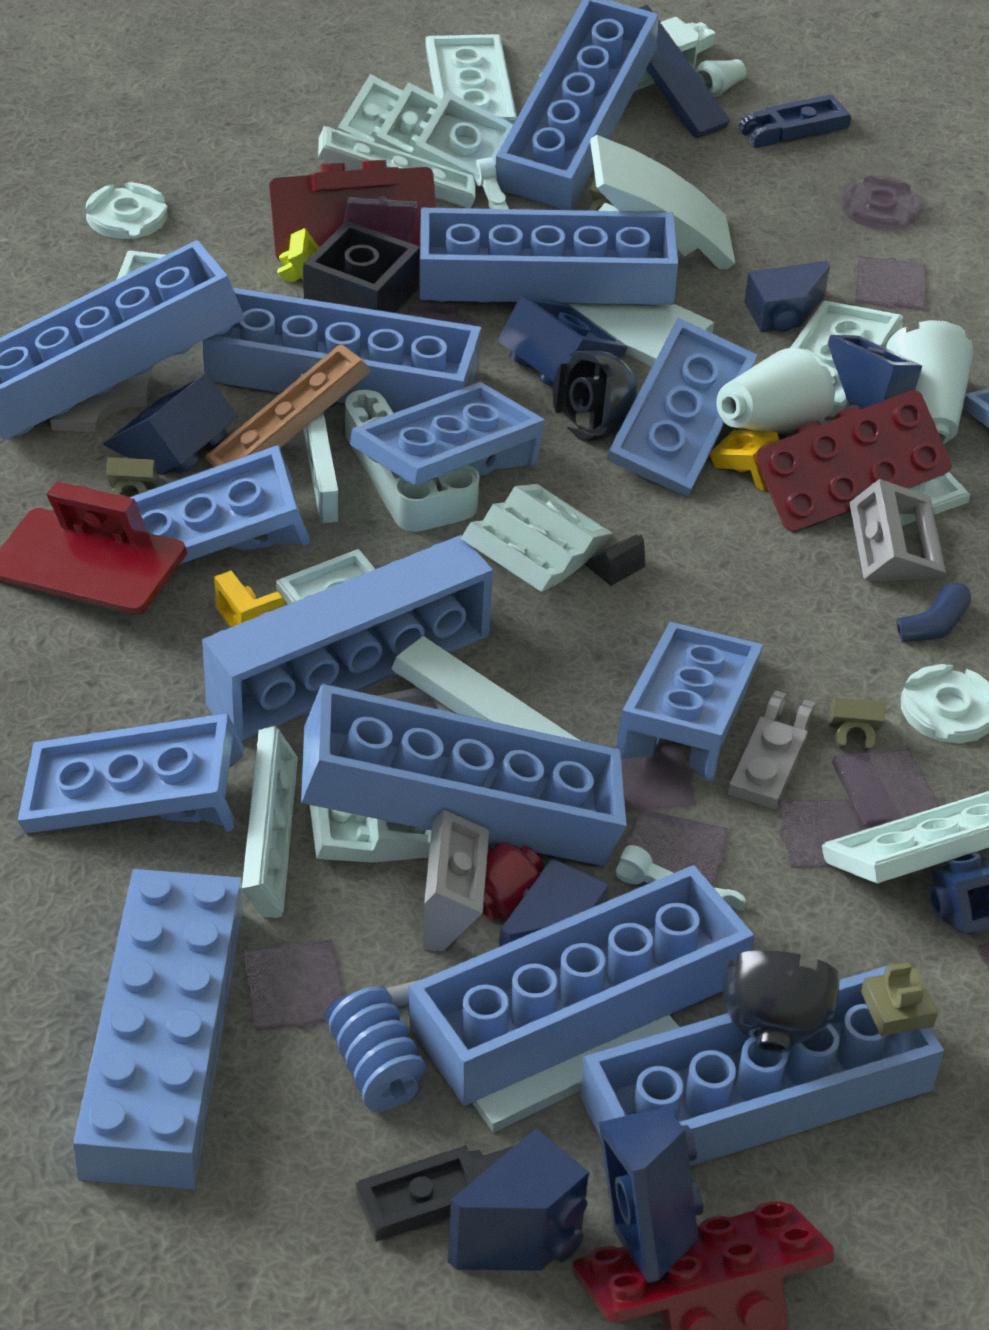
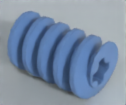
(376, 1048)

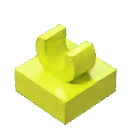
(300, 249)

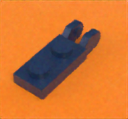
(794, 120)

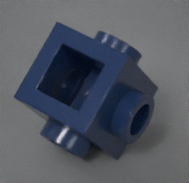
(962, 893)

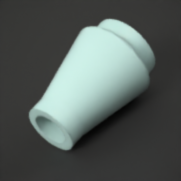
(721, 75)

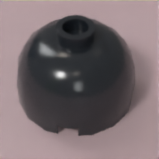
(594, 385)
(778, 998)

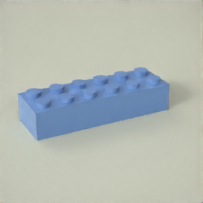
(574, 100)
(548, 256)
(287, 335)
(112, 336)
(346, 635)
(416, 760)
(576, 984)
(160, 1031)
(751, 1096)

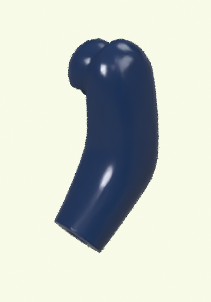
(940, 618)

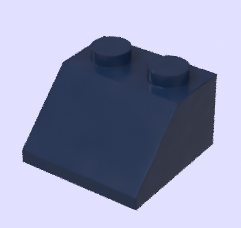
(548, 331)
(176, 426)
(651, 1188)
(520, 1210)

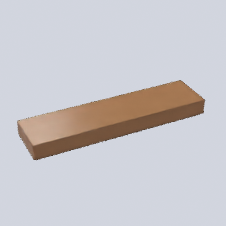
(293, 407)

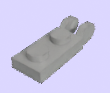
(771, 754)

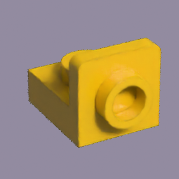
(739, 450)
(239, 603)

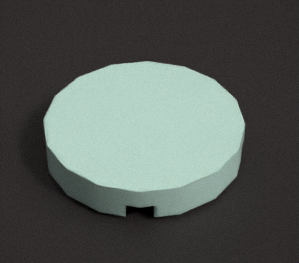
(140, 217)
(947, 716)

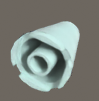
(945, 369)
(778, 394)

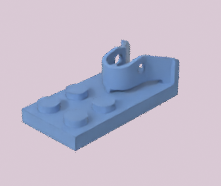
(676, 408)
(451, 434)
(228, 507)
(688, 695)
(133, 775)

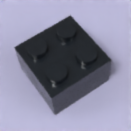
(362, 269)

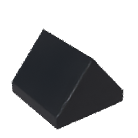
(619, 560)

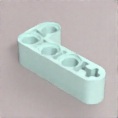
(413, 507)

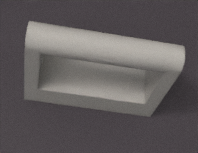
(882, 539)
(453, 879)

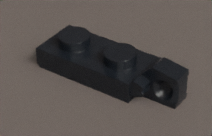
(420, 1190)

